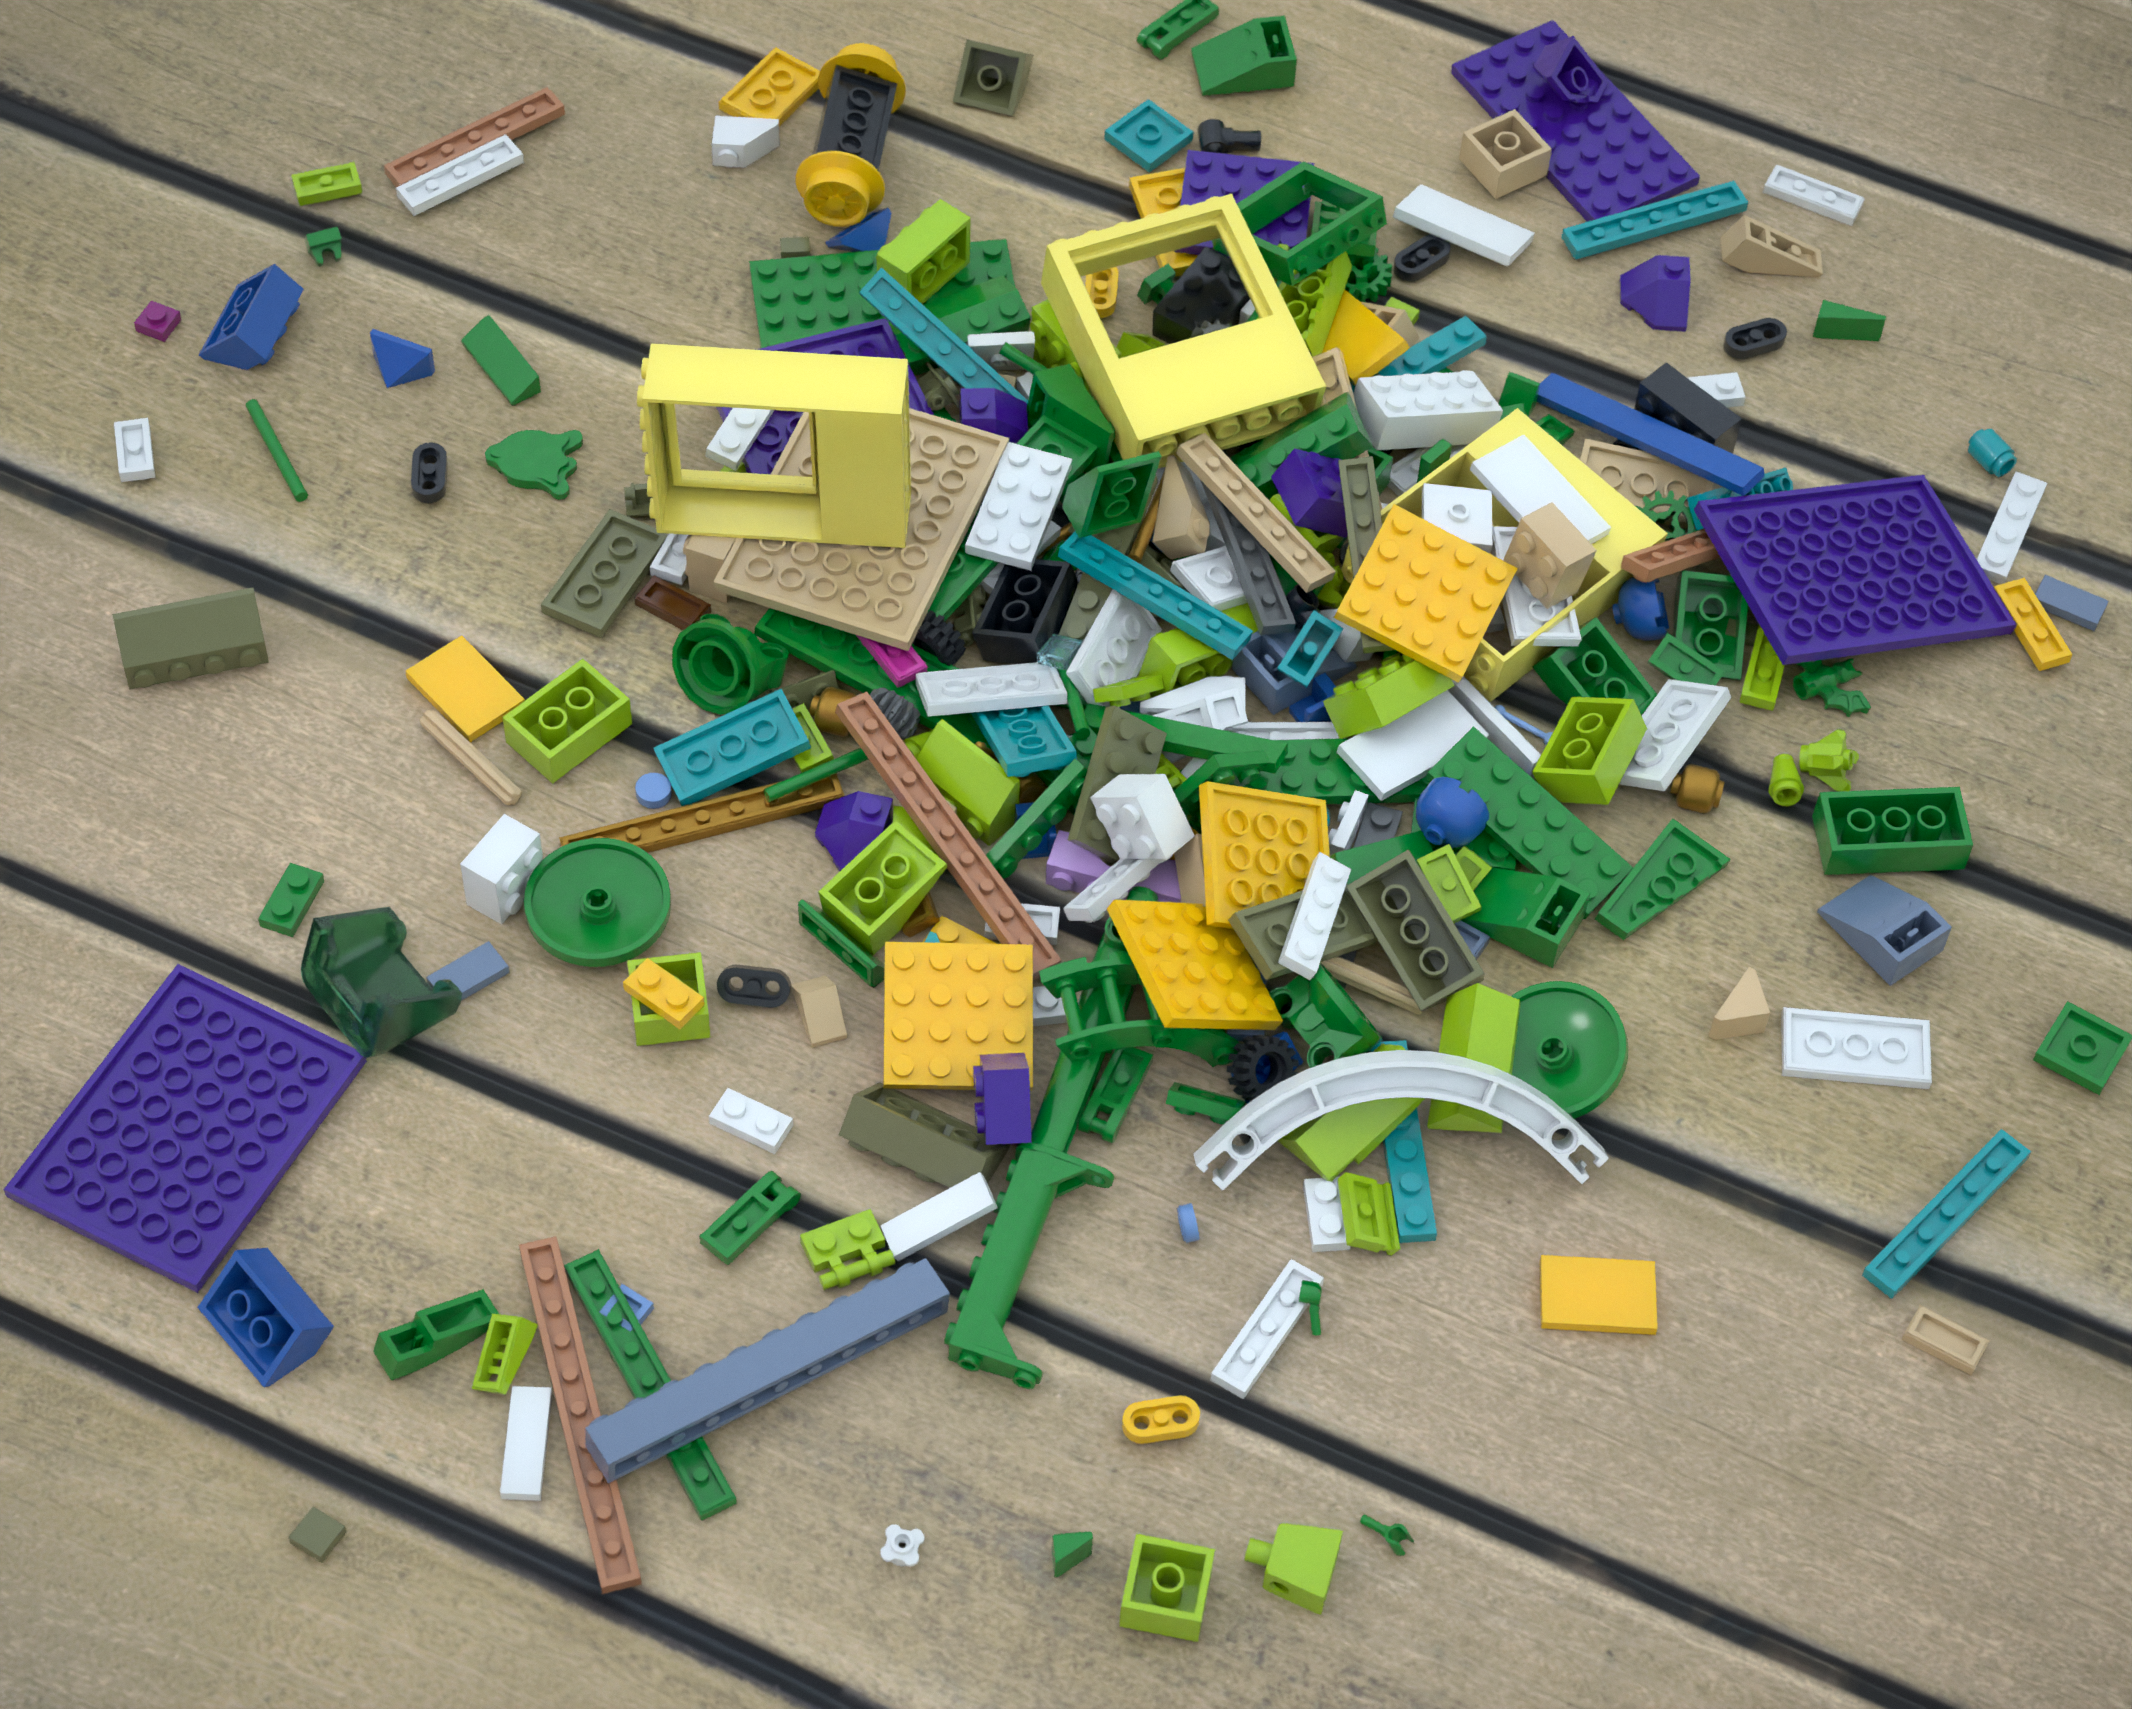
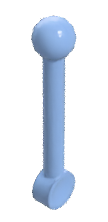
(1545, 736)

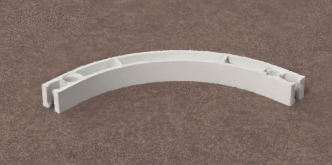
(1394, 1076)

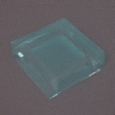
(1059, 651)

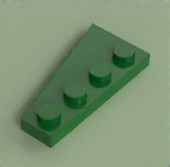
(1663, 876)

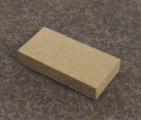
(1945, 1340)

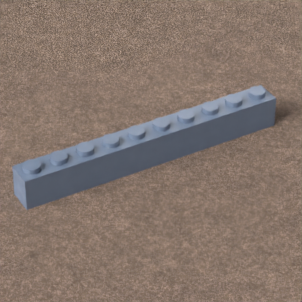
(765, 1370)

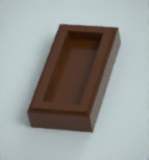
(671, 603)

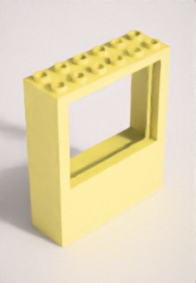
(1221, 383)
(856, 441)
(1629, 532)

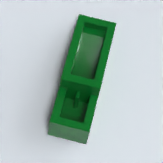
(434, 1334)

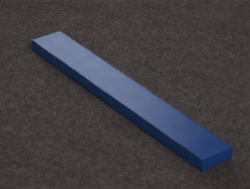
(1649, 434)

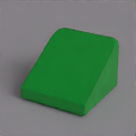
(1519, 390)
(1070, 1550)

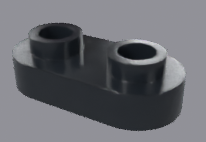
(1421, 258)
(1751, 338)
(429, 479)
(754, 986)

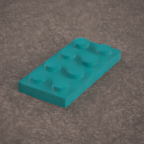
(1026, 739)
(732, 748)

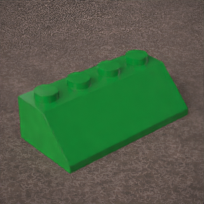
(980, 309)
(1329, 431)

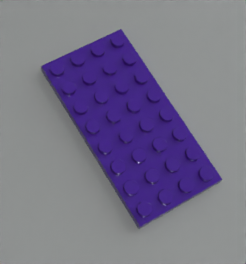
(1601, 152)

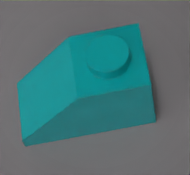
(1310, 649)

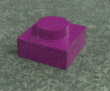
(157, 321)

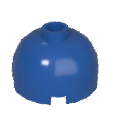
(1641, 610)
(1450, 813)

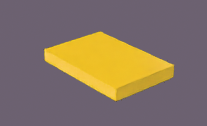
(772, 88)
(464, 688)
(1598, 1294)

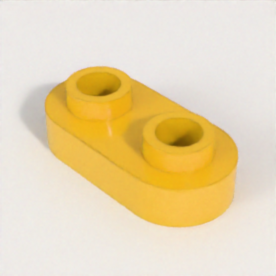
(1103, 289)
(1159, 1417)

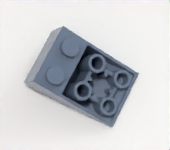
(1259, 665)
(1887, 927)

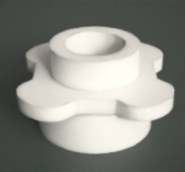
(902, 1556)

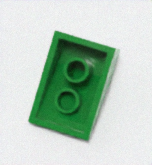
(1111, 495)
(1702, 616)
(1594, 669)

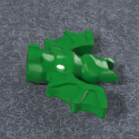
(1822, 681)

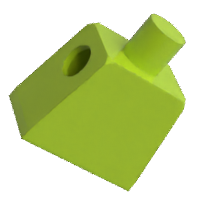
(1298, 1563)

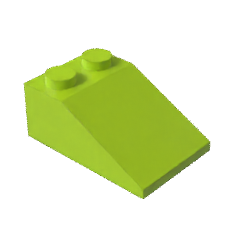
(881, 887)

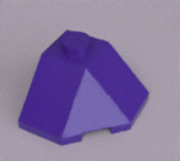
(1571, 72)
(1659, 291)
(994, 412)
(852, 824)

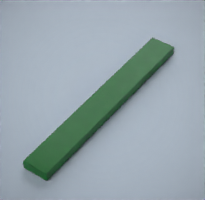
(645, 1376)

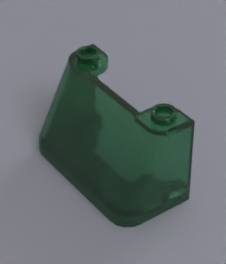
(369, 984)

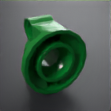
(725, 664)
(1325, 1017)

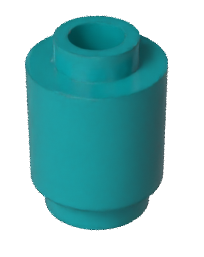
(1992, 452)

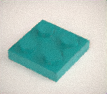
(1148, 135)

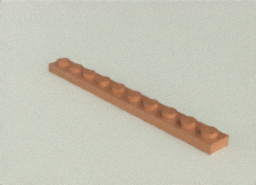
(943, 829)
(577, 1409)

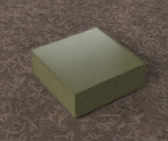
(317, 1534)

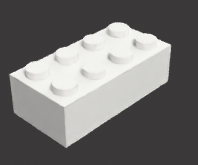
(1425, 409)

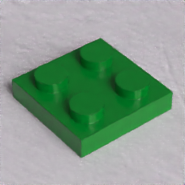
(2083, 1048)

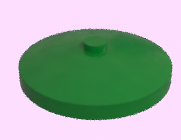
(597, 902)
(1569, 1045)

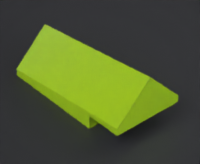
(1482, 1028)
(1349, 1132)

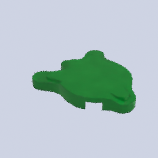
(537, 460)

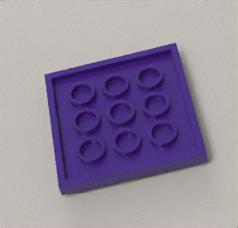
(1225, 174)

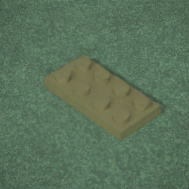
(604, 573)
(1121, 747)
(1266, 927)

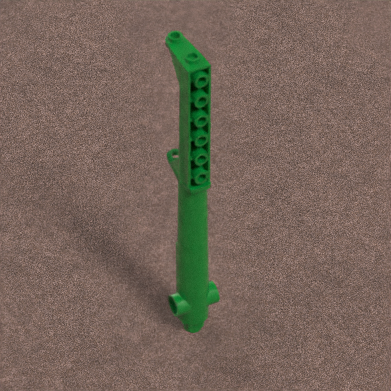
(1036, 1178)

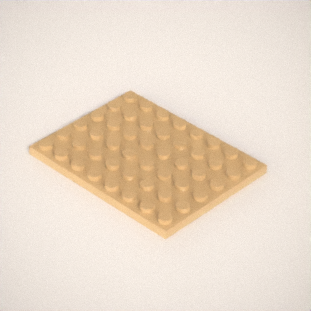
(874, 588)

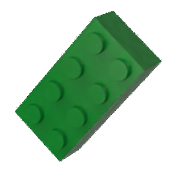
(1892, 830)

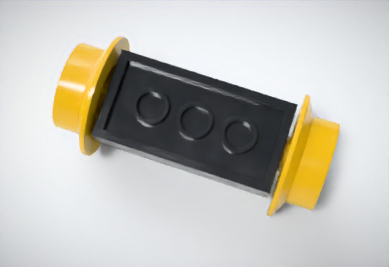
(843, 173)

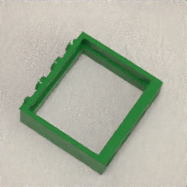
(1364, 217)

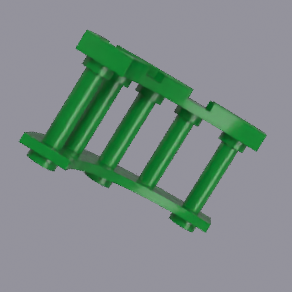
(1077, 975)

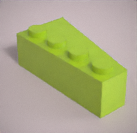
(1316, 300)
(1186, 659)

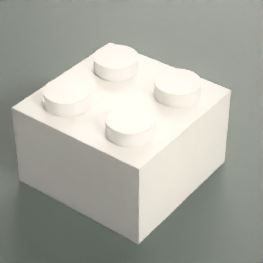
(1142, 816)
(500, 868)

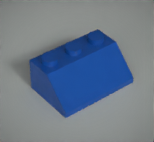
(253, 320)
(264, 1315)

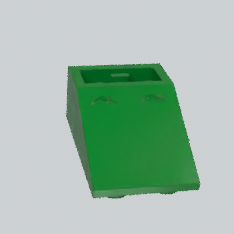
(1247, 58)
(1064, 399)
(1529, 912)

